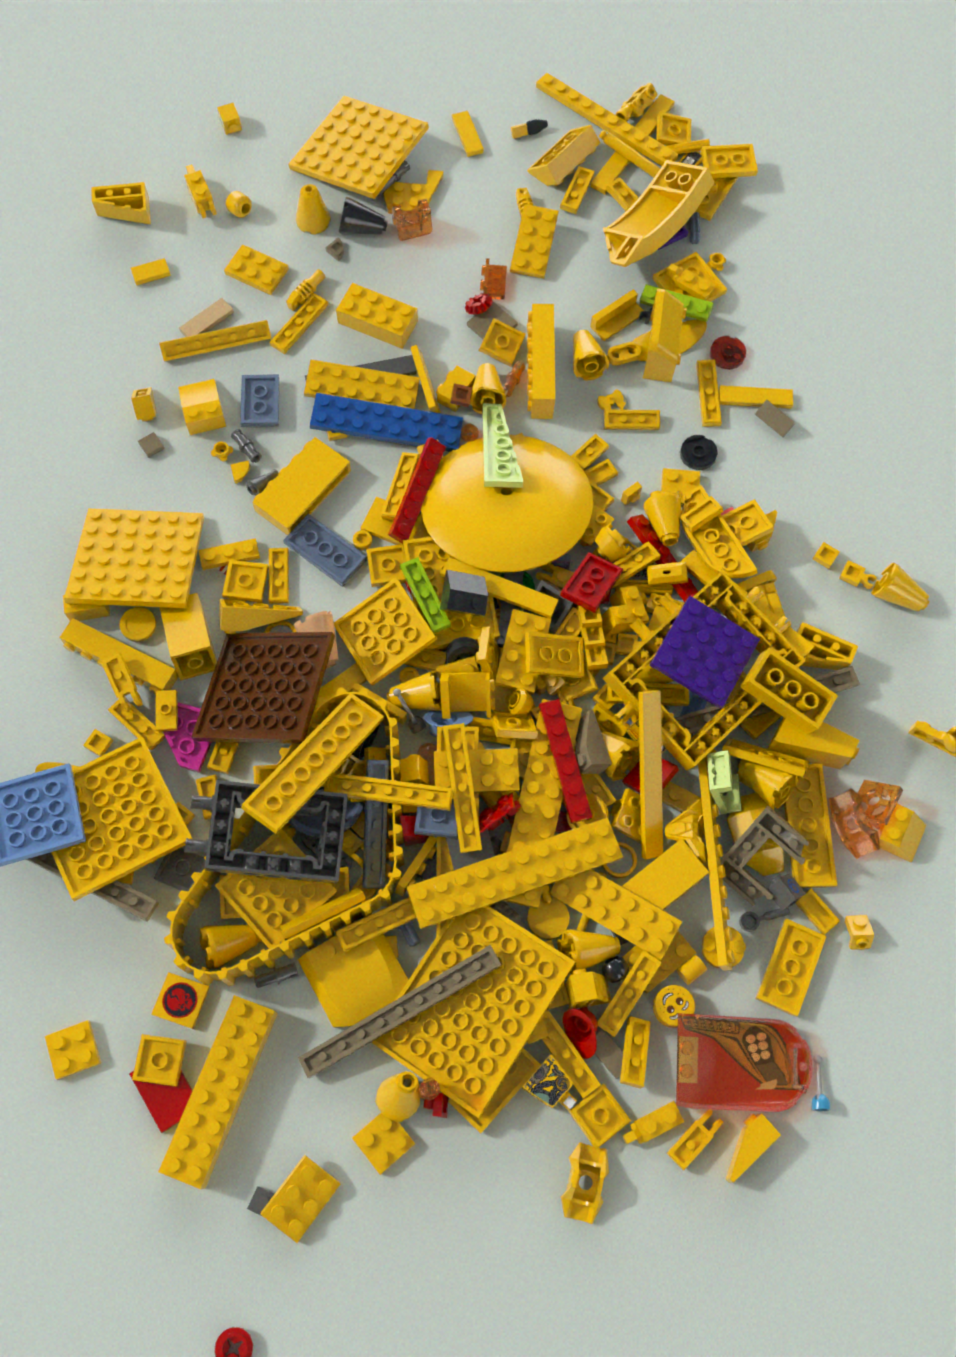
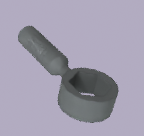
(766, 916)

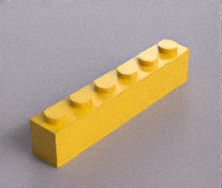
(99, 646)

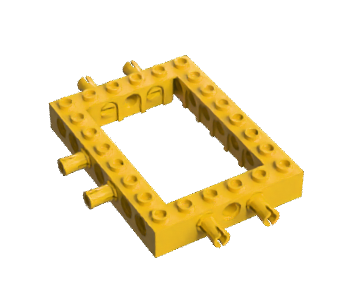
(740, 610)

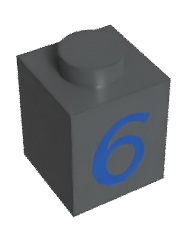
(785, 891)

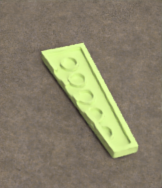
(498, 452)

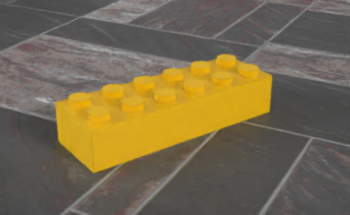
(541, 361)

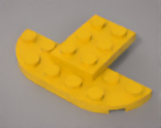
(723, 537)

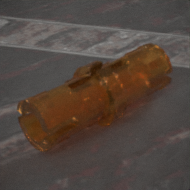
(513, 378)

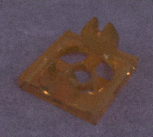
(880, 789)

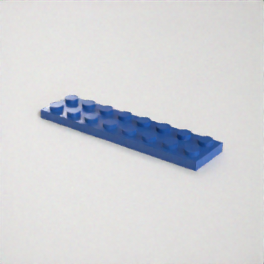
(384, 422)

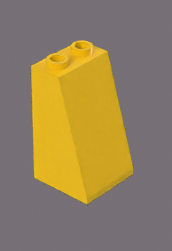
(189, 639)
(824, 746)
(668, 876)

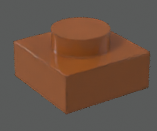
(461, 395)

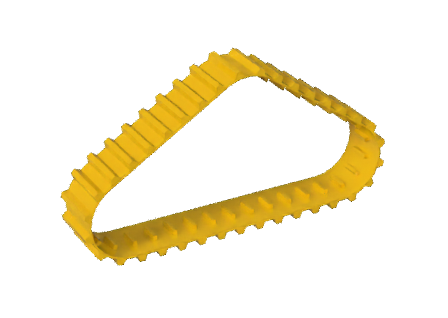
(204, 880)

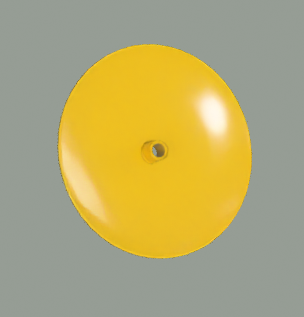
(508, 525)

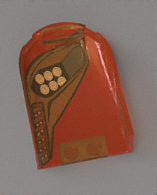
(740, 1063)

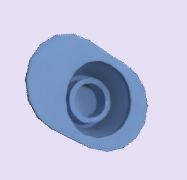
(435, 720)

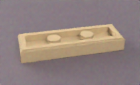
(207, 318)

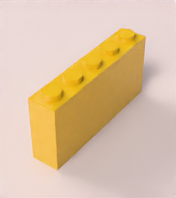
(301, 485)

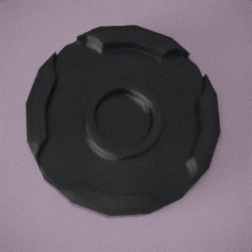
(698, 452)

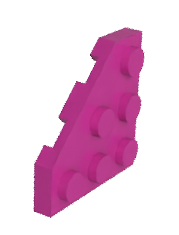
(188, 753)

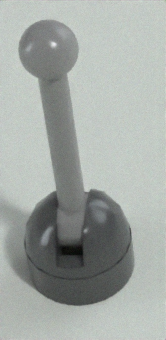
(416, 723)

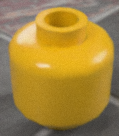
(238, 204)

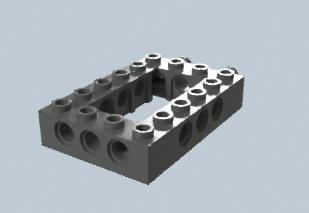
(217, 847)

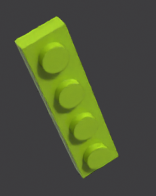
(696, 307)
(425, 595)

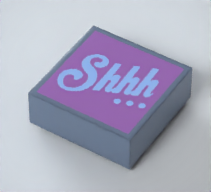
(563, 561)

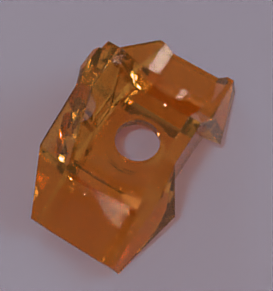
(857, 841)

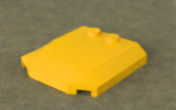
(353, 981)

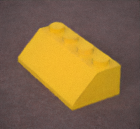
(565, 155)

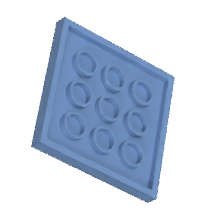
(39, 814)

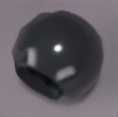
(615, 969)

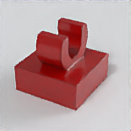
(438, 1105)

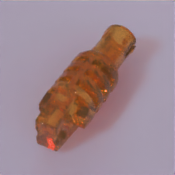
(429, 1089)

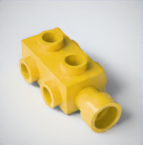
(637, 102)

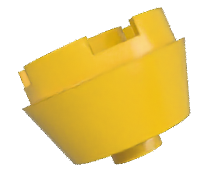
(611, 543)

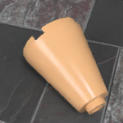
(320, 622)

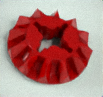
(478, 304)
(235, 1335)

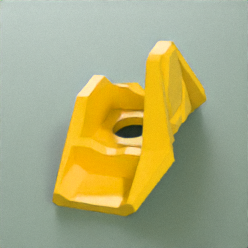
(691, 829)
(582, 1203)

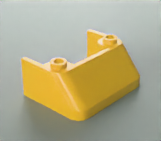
(664, 337)

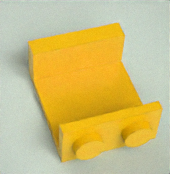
(466, 693)

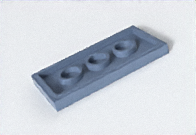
(325, 550)

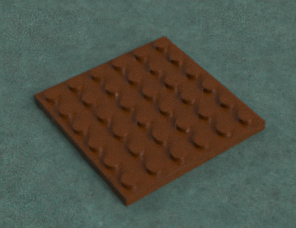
(264, 688)

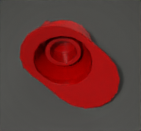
(580, 1028)

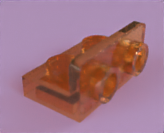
(494, 280)

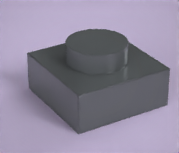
(259, 1200)

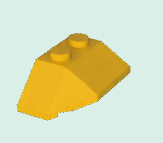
(769, 857)

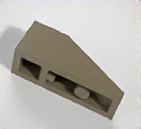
(590, 747)

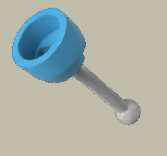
(819, 1101)

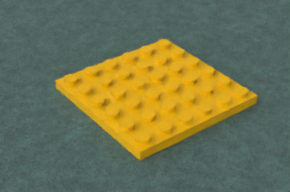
(359, 146)
(135, 558)
(124, 818)

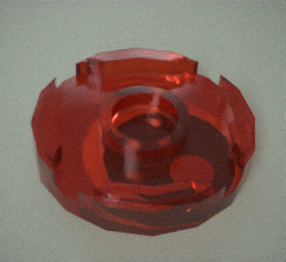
(728, 352)

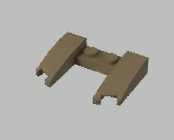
(764, 826)

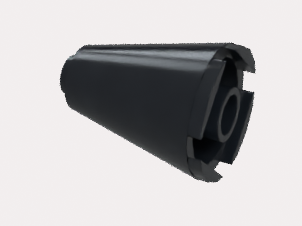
(360, 219)

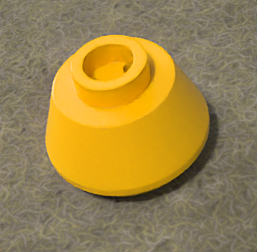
(520, 702)

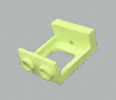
(723, 782)

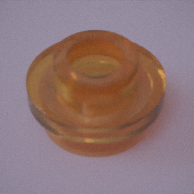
(469, 428)

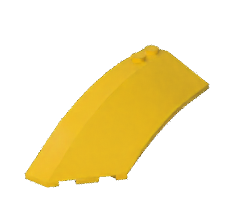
(657, 212)

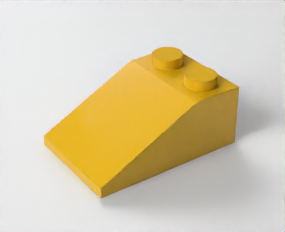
(201, 407)

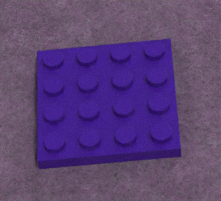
(704, 652)

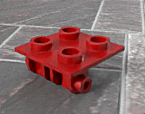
(491, 817)

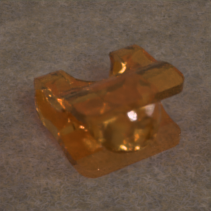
(413, 222)

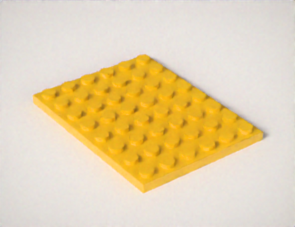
(481, 1029)

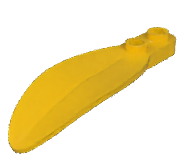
(690, 334)

